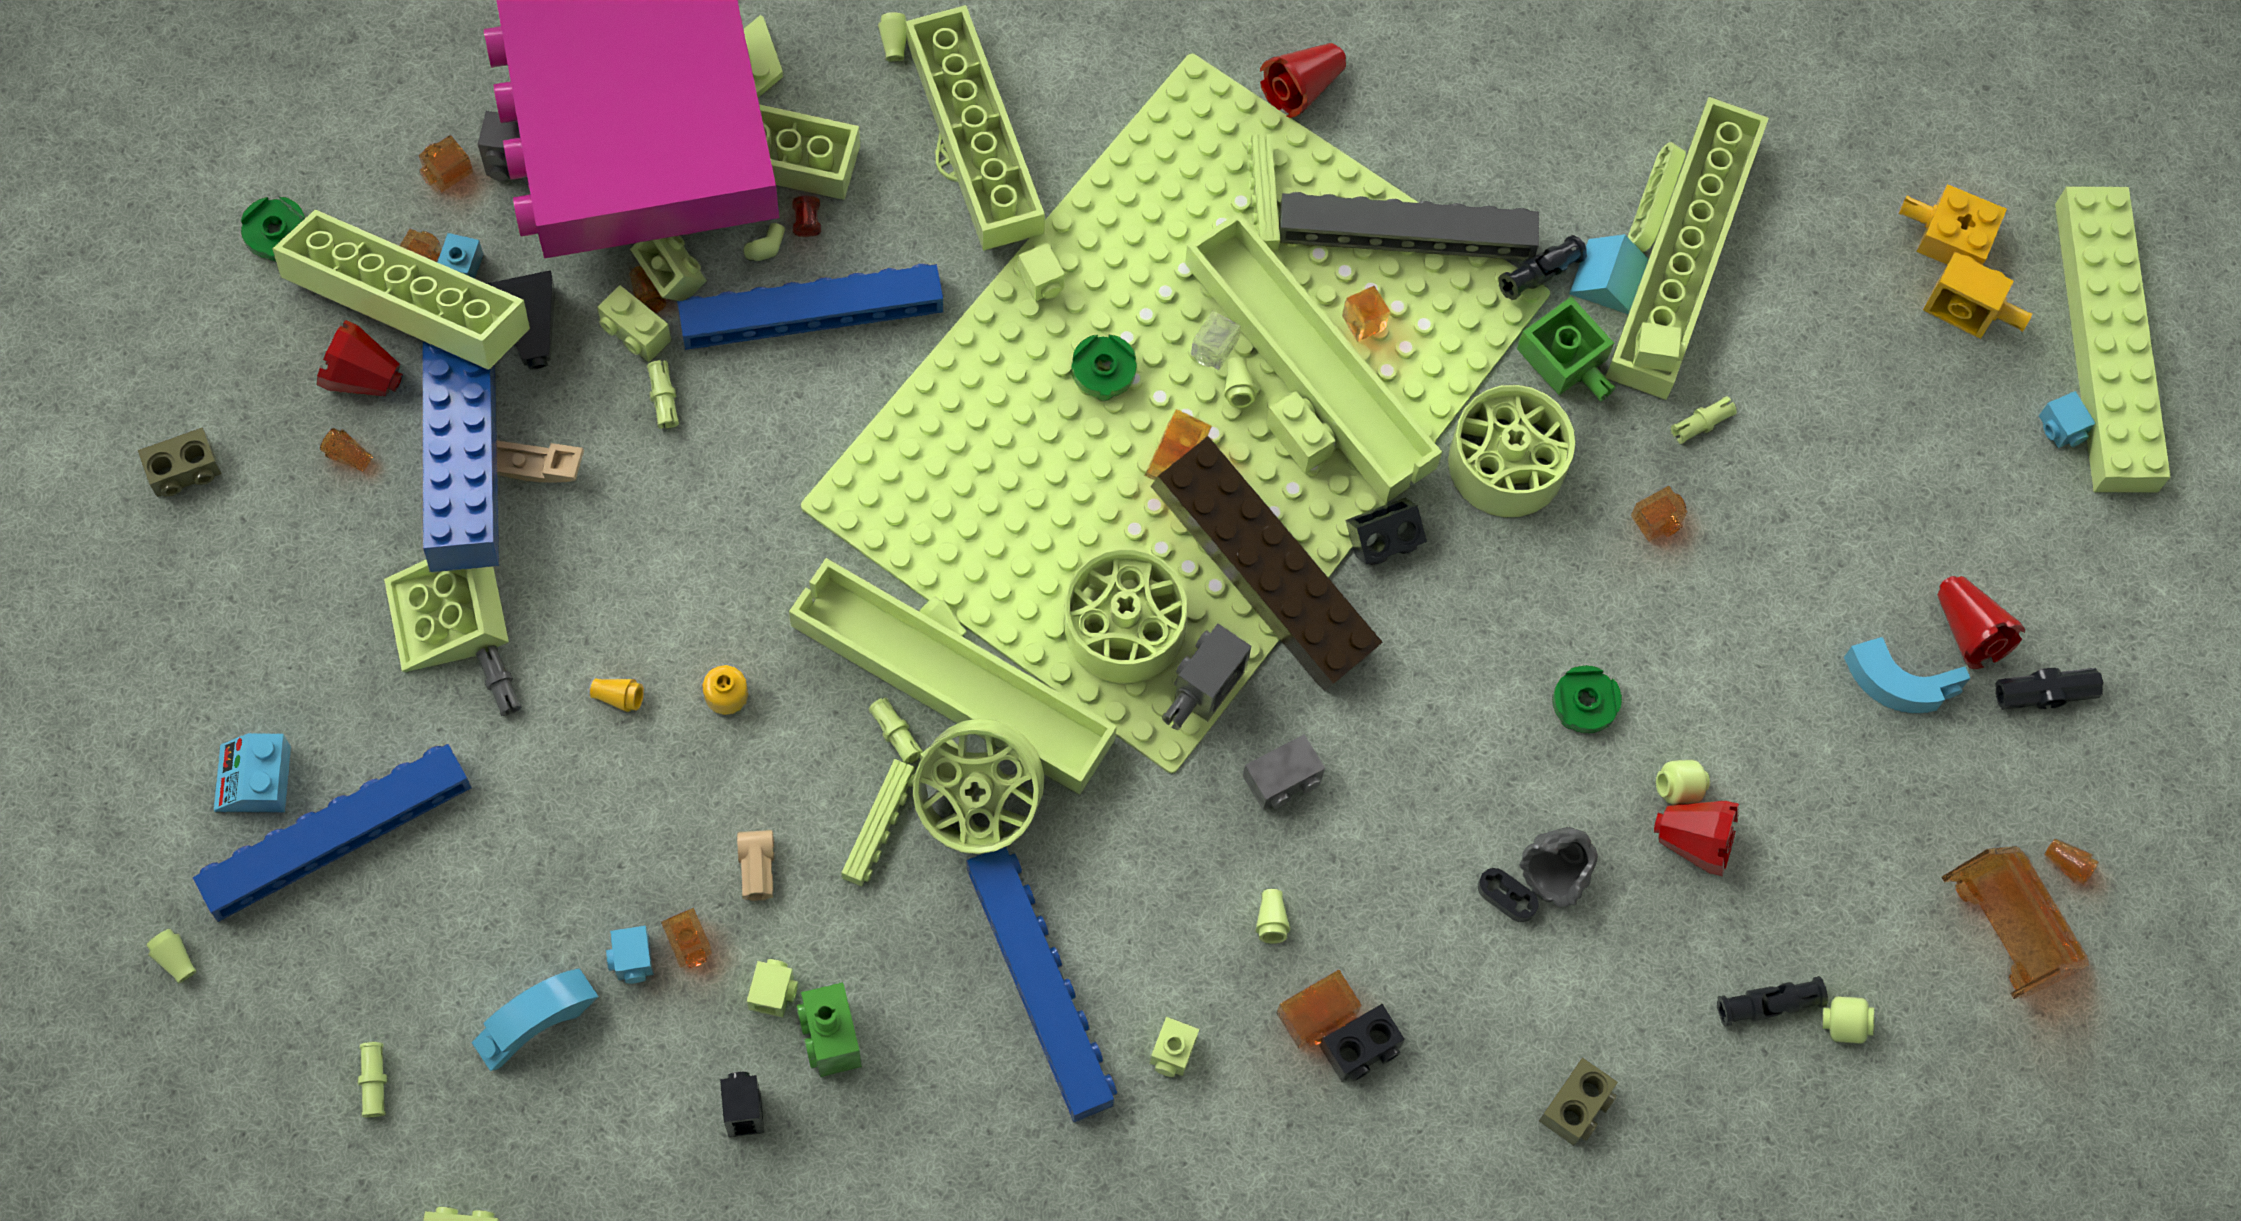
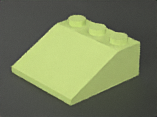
(444, 614)

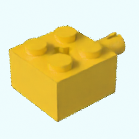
(1956, 224)
(1974, 297)

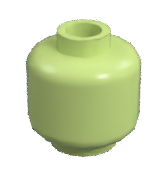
(1682, 782)
(1849, 1020)

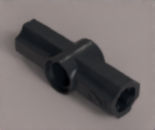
(2048, 688)

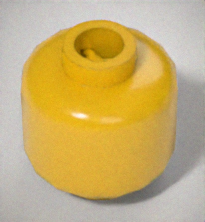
(725, 689)

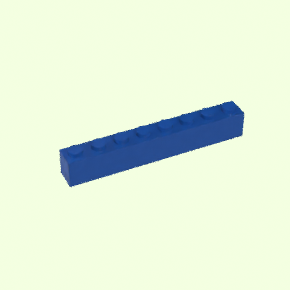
(810, 306)
(331, 832)
(1040, 983)

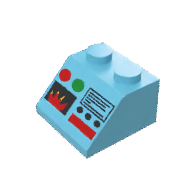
(253, 774)

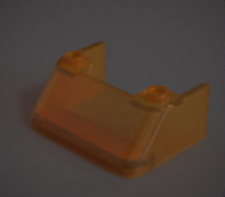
(2021, 916)

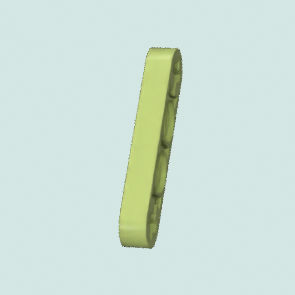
(1656, 196)

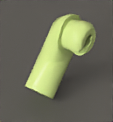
(765, 247)

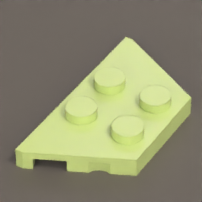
(762, 56)

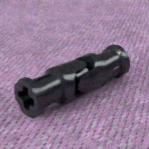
(1542, 267)
(1774, 999)

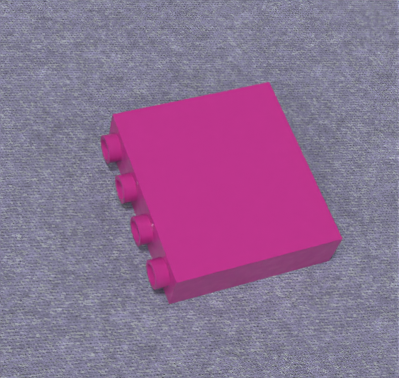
(630, 120)

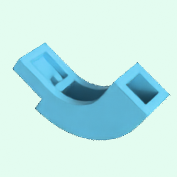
(1893, 687)
(531, 1012)

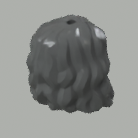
(1559, 865)

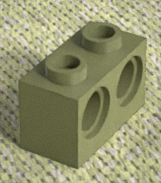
(177, 455)
(1573, 1098)

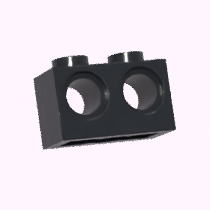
(1385, 523)
(1357, 1037)
(742, 1104)

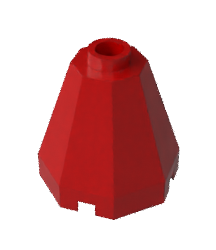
(358, 364)
(1700, 833)

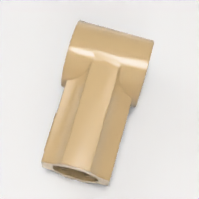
(756, 859)

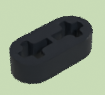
(1512, 888)

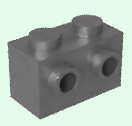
(1284, 773)

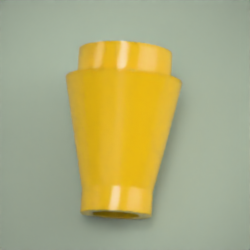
(620, 693)

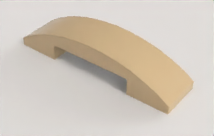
(537, 463)

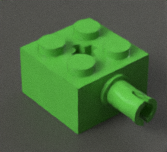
(1568, 349)
(831, 1028)

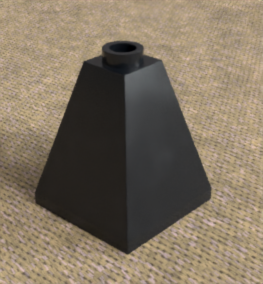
(539, 300)

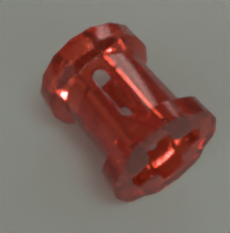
(806, 216)

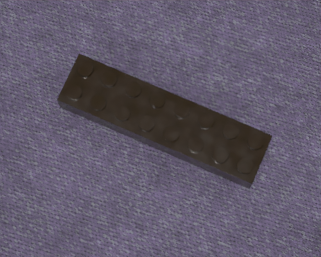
(1265, 563)

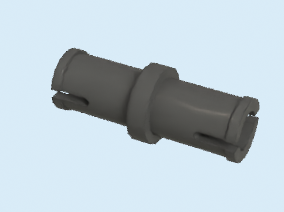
(498, 680)

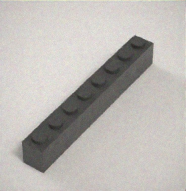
(1408, 226)

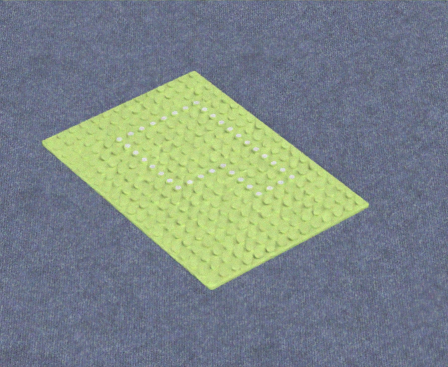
(1008, 477)

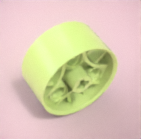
(1511, 451)
(1125, 615)
(967, 796)

